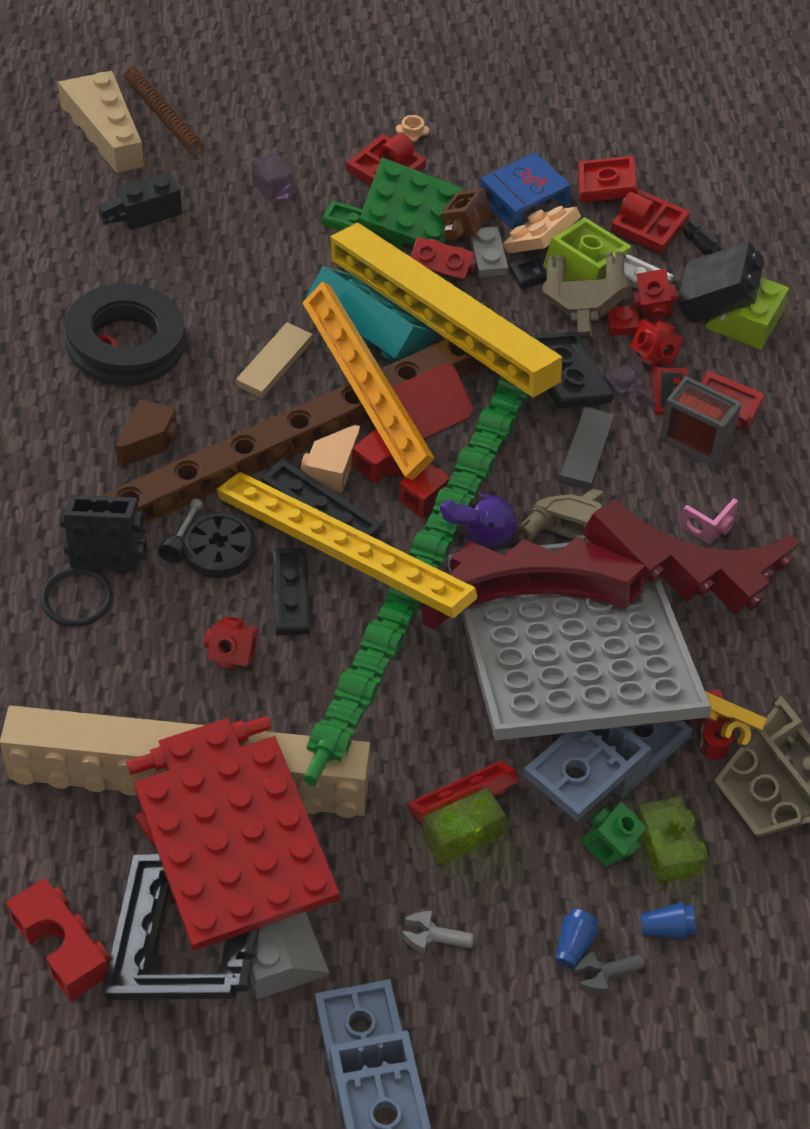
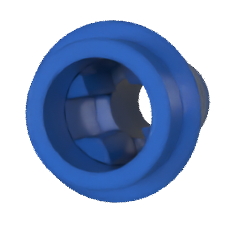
(670, 921)
(576, 935)

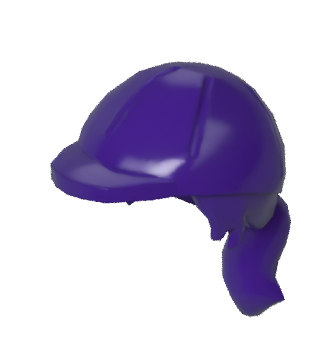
(489, 523)

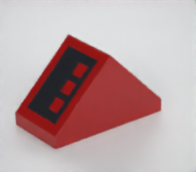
(664, 382)

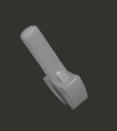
(433, 934)

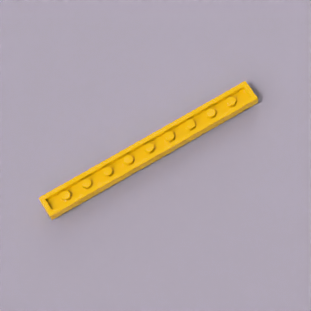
(349, 545)

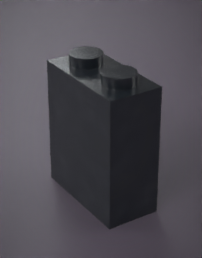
(721, 282)

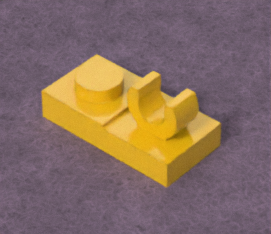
(738, 717)

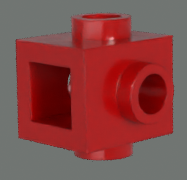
(655, 294)
(657, 342)
(231, 643)

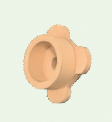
(413, 127)

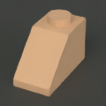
(332, 458)

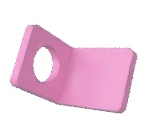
(711, 528)

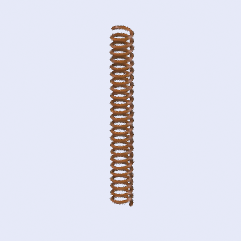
(163, 103)

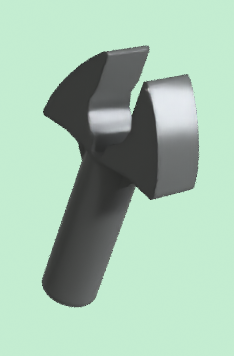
(605, 971)

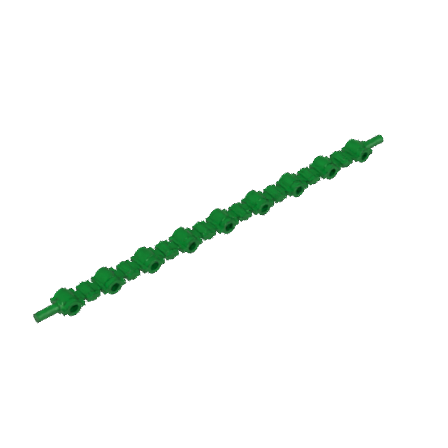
(432, 546)

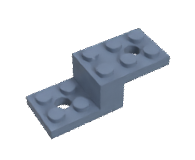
(609, 757)
(370, 1066)

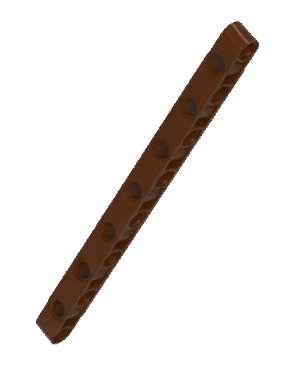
(276, 438)

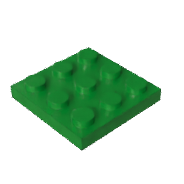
(406, 204)

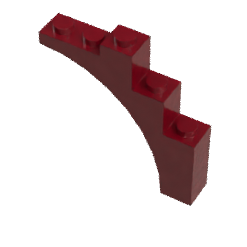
(528, 568)
(691, 570)

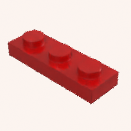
(495, 777)

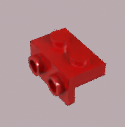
(444, 259)
(750, 398)

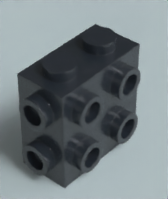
(103, 532)

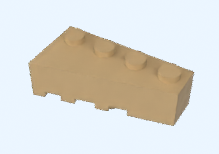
(103, 115)

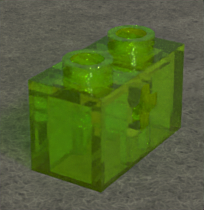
(463, 826)
(671, 840)

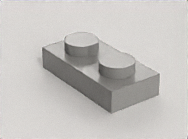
(489, 252)

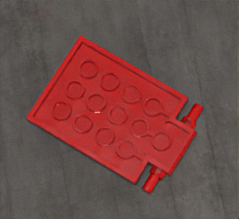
(231, 831)

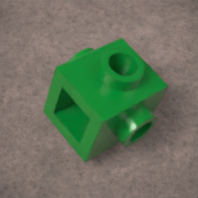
(613, 833)

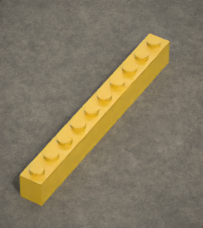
(447, 310)

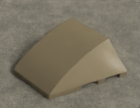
(771, 774)

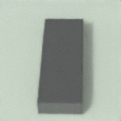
(587, 448)

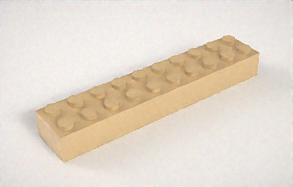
(94, 749)

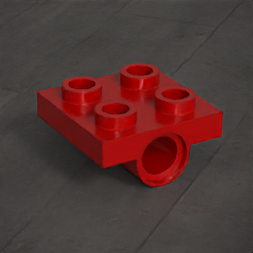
(396, 149)
(649, 220)

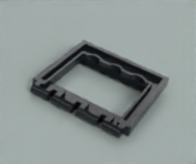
(136, 938)

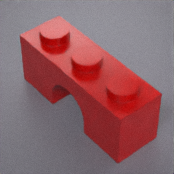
(375, 462)
(44, 913)

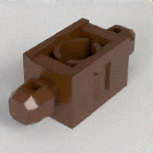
(466, 213)

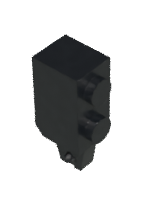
(143, 202)

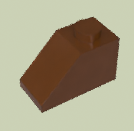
(147, 432)

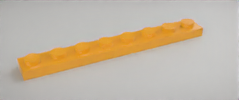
(368, 381)

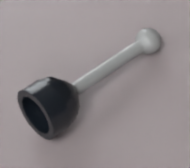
(173, 546)

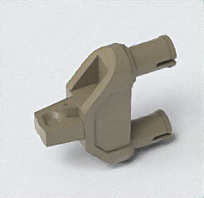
(586, 299)
(561, 515)

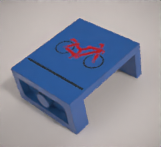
(523, 187)

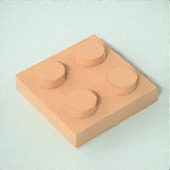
(540, 229)

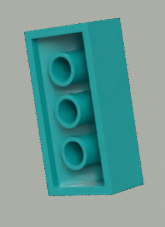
(376, 317)

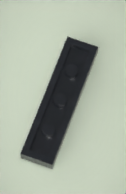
(302, 487)

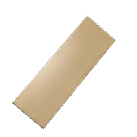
(274, 360)

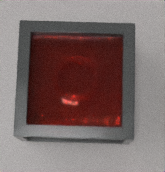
(699, 421)

